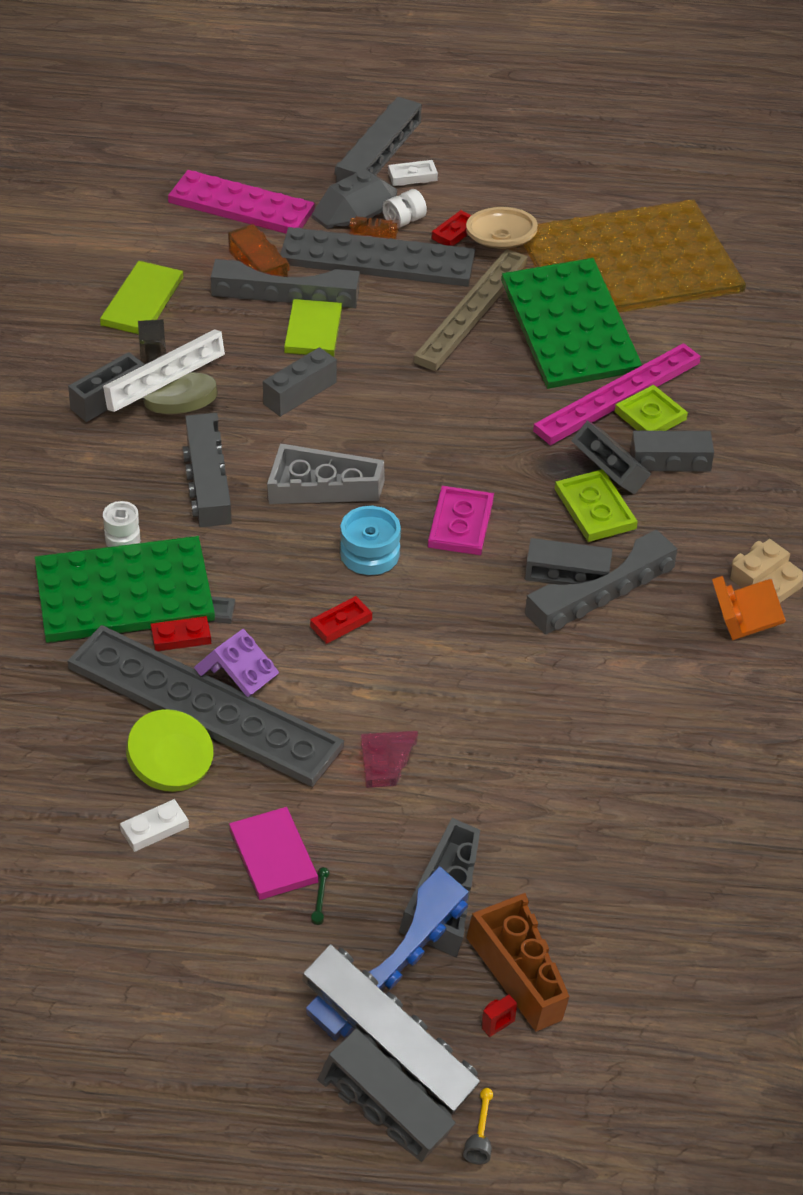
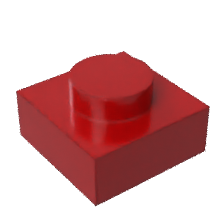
(498, 1015)

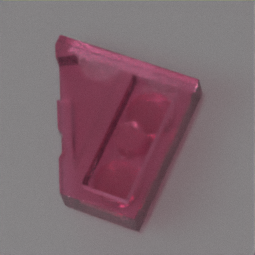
(386, 756)

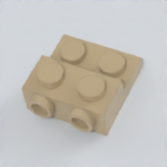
(767, 562)

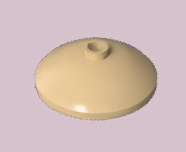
(501, 227)

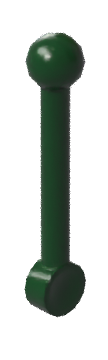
(317, 917)

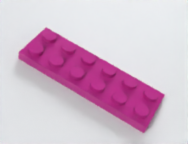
(240, 202)

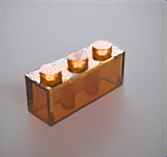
(256, 252)

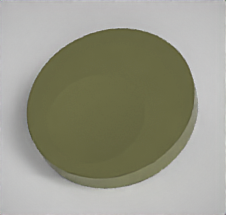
(183, 394)

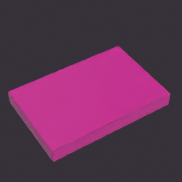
(461, 520)
(273, 853)

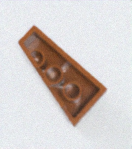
(519, 959)

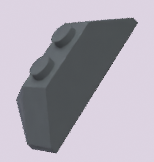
(354, 196)

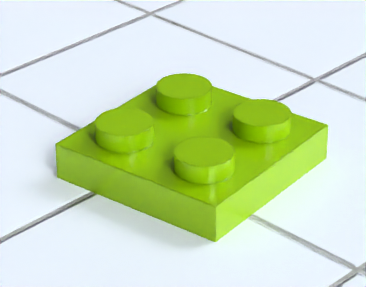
(651, 410)

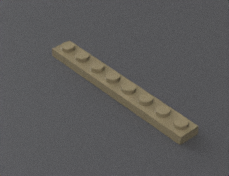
(468, 311)

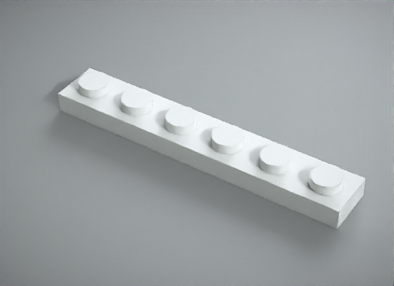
(163, 370)

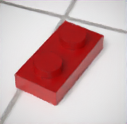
(451, 230)
(341, 619)
(181, 633)

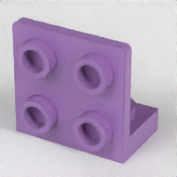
(242, 662)

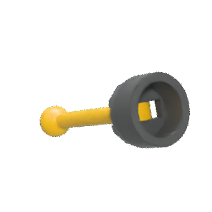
(478, 1147)

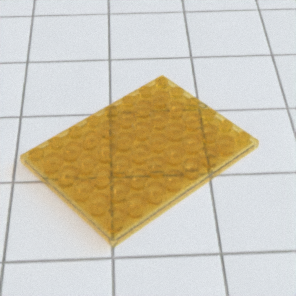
(644, 254)

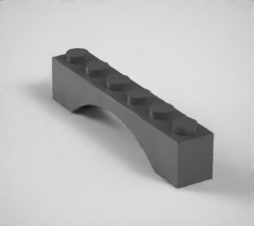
(239, 281)
(560, 604)

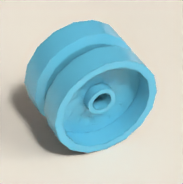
(370, 540)

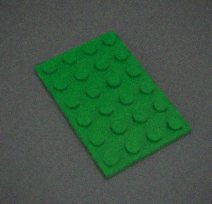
(570, 323)
(122, 587)

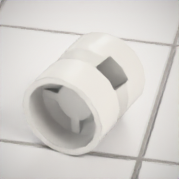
(405, 208)
(121, 524)

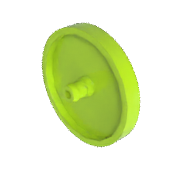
(169, 750)

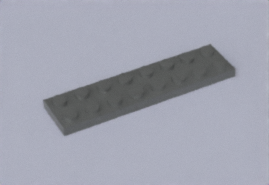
(378, 256)

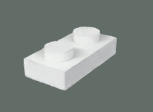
(412, 173)
(154, 825)

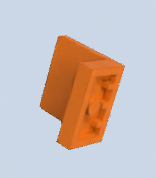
(749, 608)

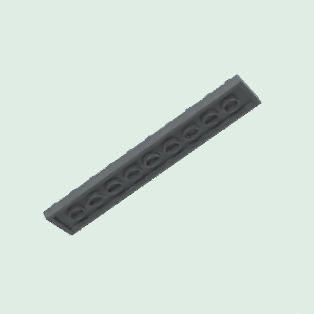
(224, 711)

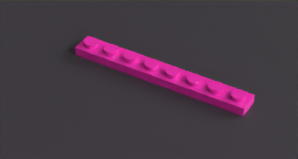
(604, 399)

